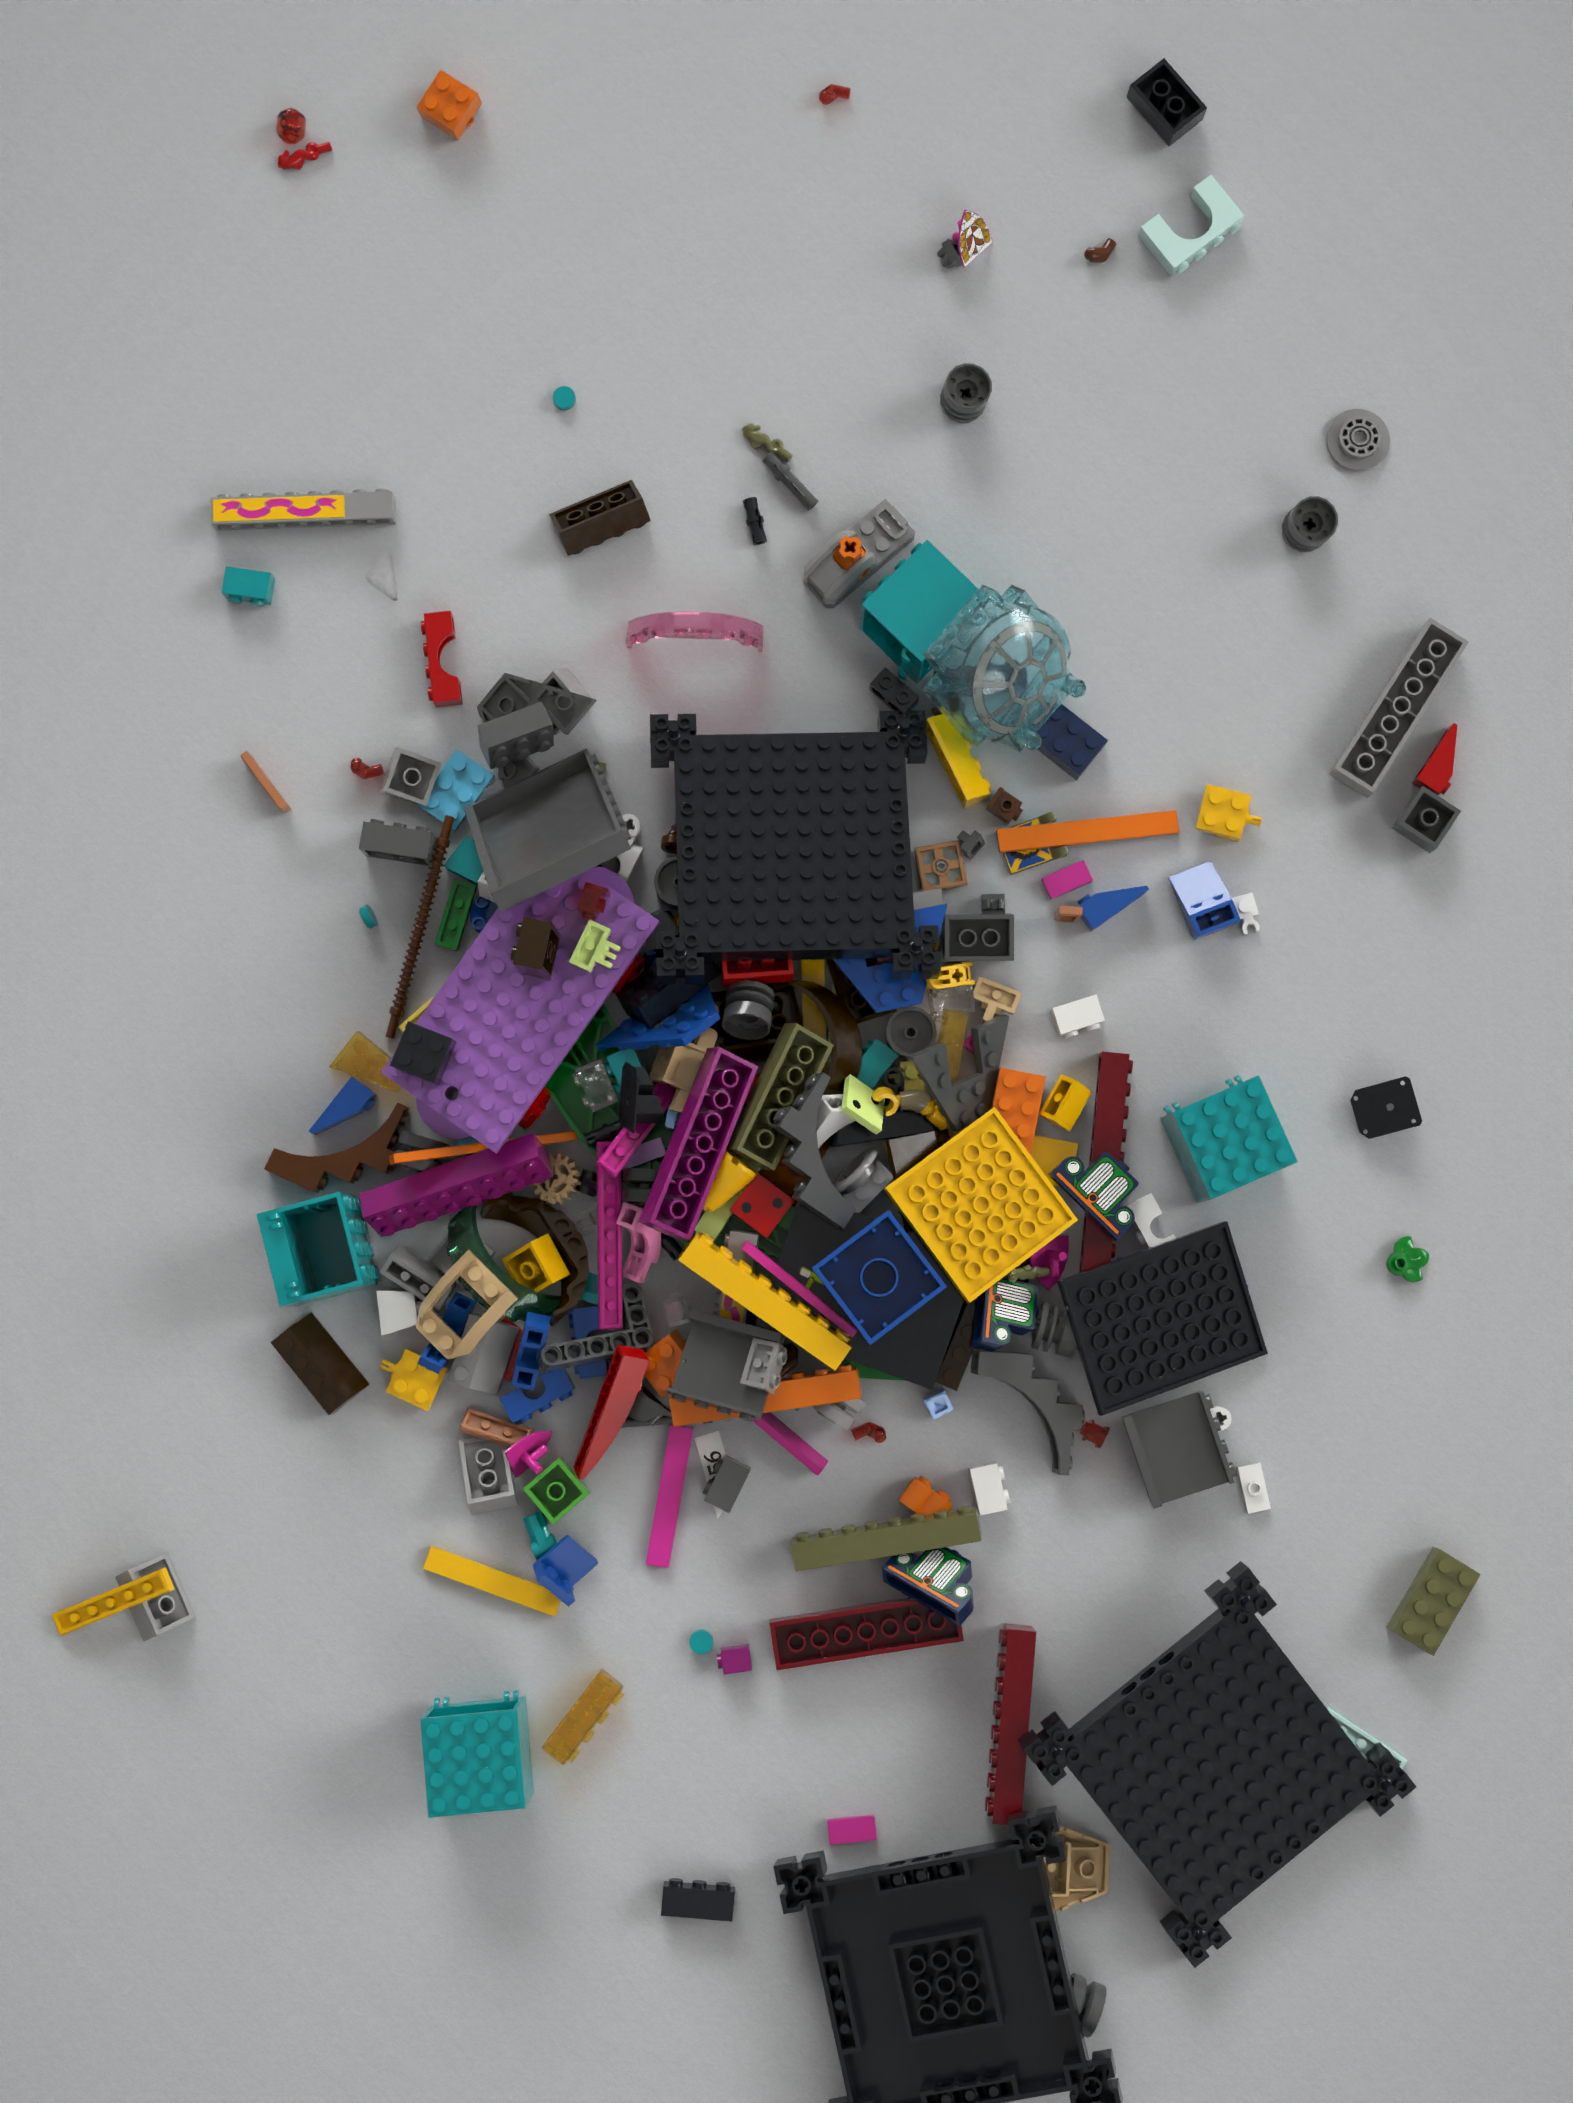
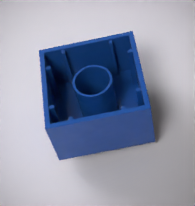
(879, 1277)

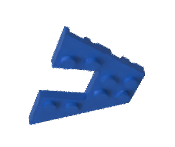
(875, 981)
(676, 1030)

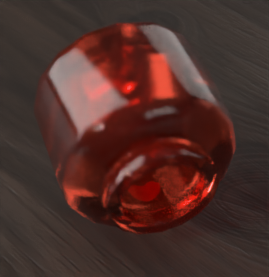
(291, 126)

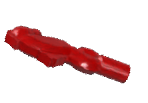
(297, 159)

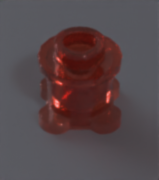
(1094, 1433)

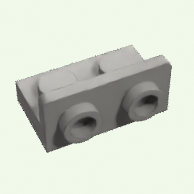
(764, 1365)

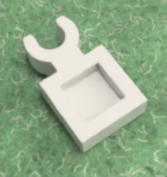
(1247, 910)

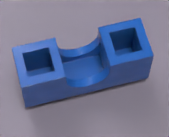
(584, 1322)
(530, 1347)
(520, 1405)

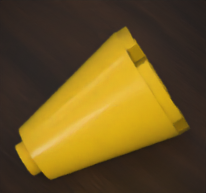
(729, 1179)

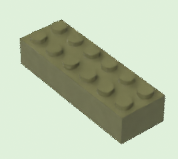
(790, 1064)

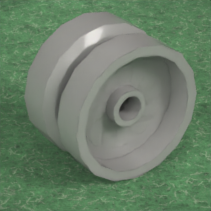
(836, 1412)

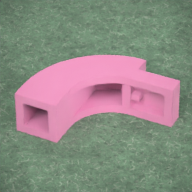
(644, 1244)

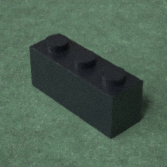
(698, 1900)

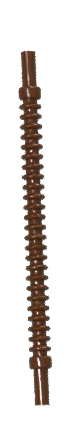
(442, 843)

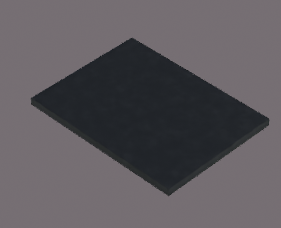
(1162, 1318)
(908, 1350)

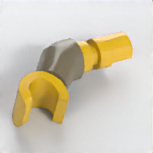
(911, 1100)

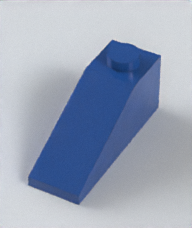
(1107, 904)
(349, 1103)

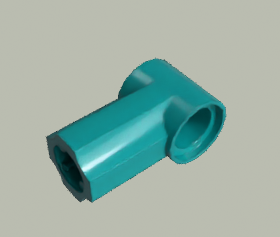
(541, 1538)

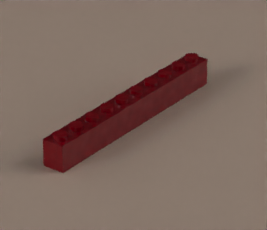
(1106, 1137)

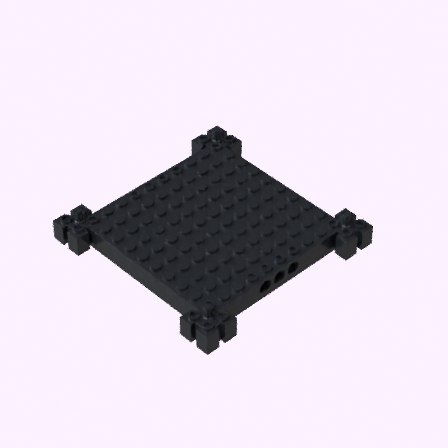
(793, 847)
(1217, 1764)
(950, 1973)

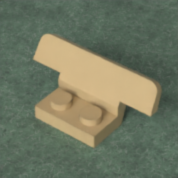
(680, 1066)

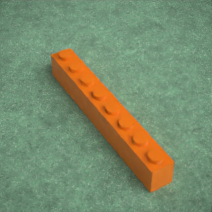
(792, 1393)

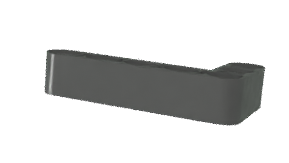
(604, 1341)

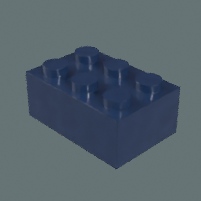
(1070, 742)

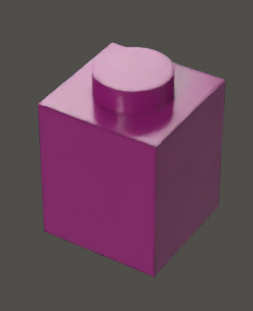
(734, 1659)

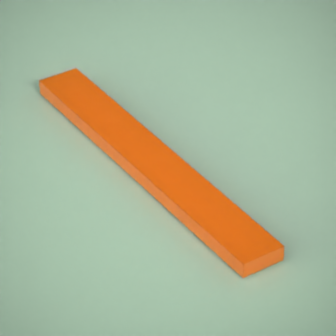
(1087, 831)
(468, 1149)

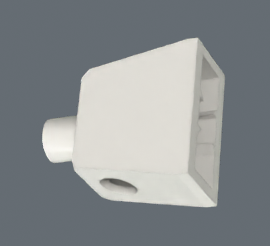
(397, 1310)

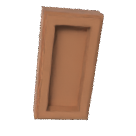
(1068, 914)

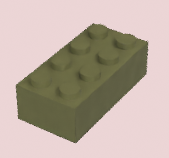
(1433, 1601)

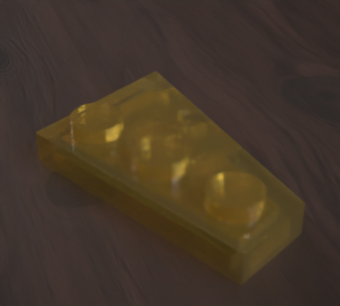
(364, 1060)

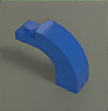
(456, 1317)

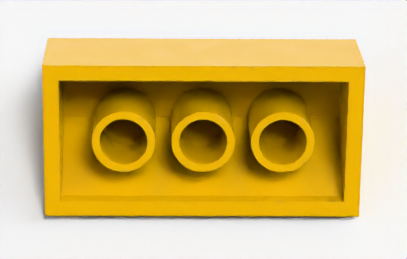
(957, 761)

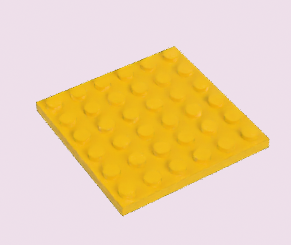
(980, 1204)

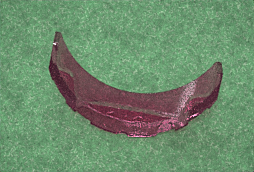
(695, 626)

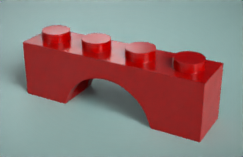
(439, 631)

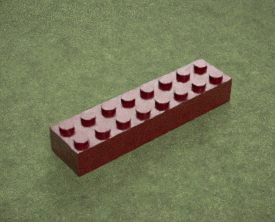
(858, 1632)
(1012, 1721)

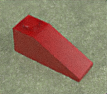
(1439, 765)

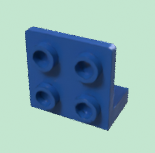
(563, 1568)

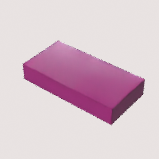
(1067, 879)
(851, 1829)

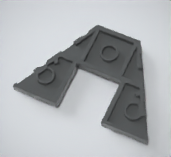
(516, 693)
(973, 1095)

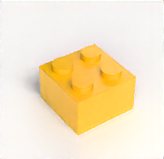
(536, 1264)

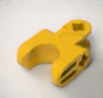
(952, 975)

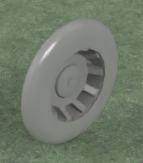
(1358, 438)
(856, 1171)

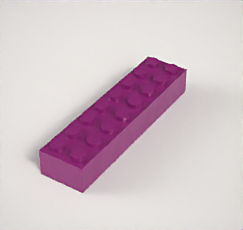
(698, 1144)
(456, 1185)

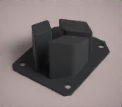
(637, 1098)
(1372, 1112)

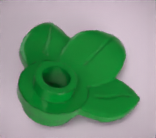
(1410, 1258)

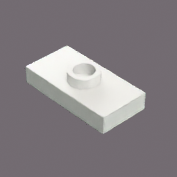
(1253, 1488)

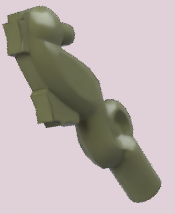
(760, 439)
(1028, 1273)

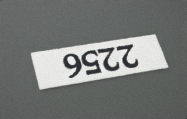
(710, 1450)

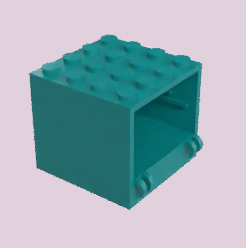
(914, 608)
(1228, 1139)
(318, 1249)
(477, 1756)

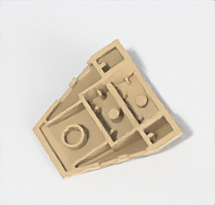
(1082, 1874)

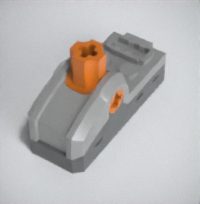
(857, 554)

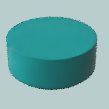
(564, 398)
(368, 916)
(701, 1641)

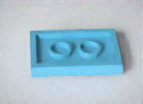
(456, 787)

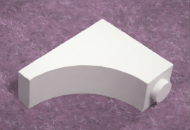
(830, 1117)

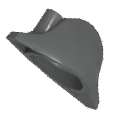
(648, 1408)

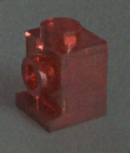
(592, 901)

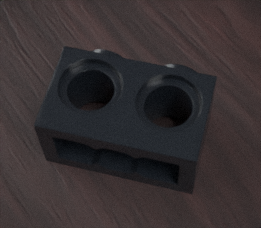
(893, 692)

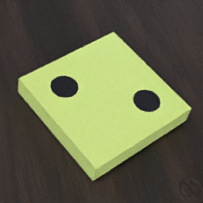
(860, 1106)

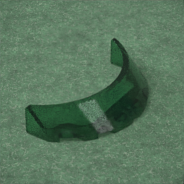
(463, 1236)

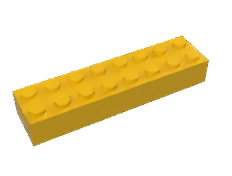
(765, 1300)

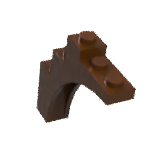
(312, 1170)

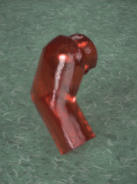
(832, 92)
(364, 771)
(870, 1429)

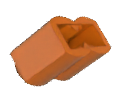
(922, 1498)

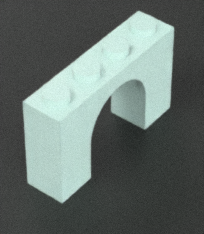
(1176, 252)

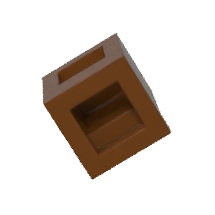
(996, 806)

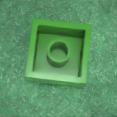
(556, 1490)

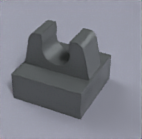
(950, 249)
(970, 843)
(993, 903)

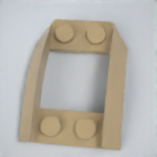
(486, 1285)

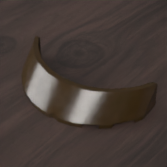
(844, 1034)
(540, 1220)

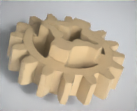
(561, 1184)

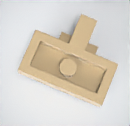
(995, 998)

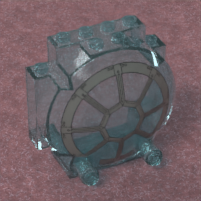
(1001, 669)

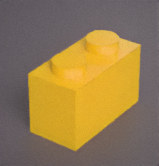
(1065, 1102)

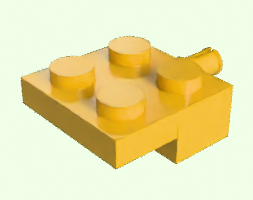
(1225, 813)
(412, 1381)

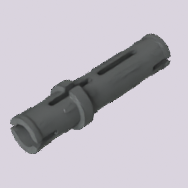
(772, 463)

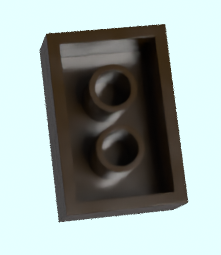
(535, 948)

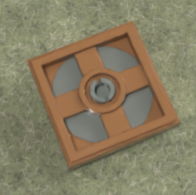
(941, 866)

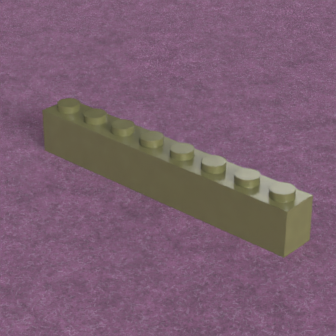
(886, 1538)

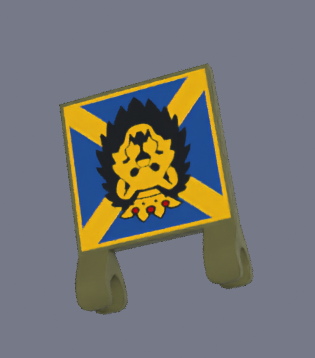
(1026, 859)

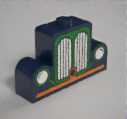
(1099, 1190)
(1003, 1311)
(934, 1580)

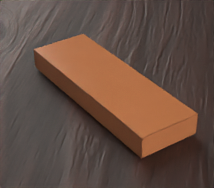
(265, 782)
(493, 1428)

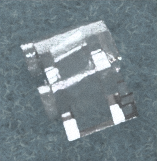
(951, 998)
(596, 1085)

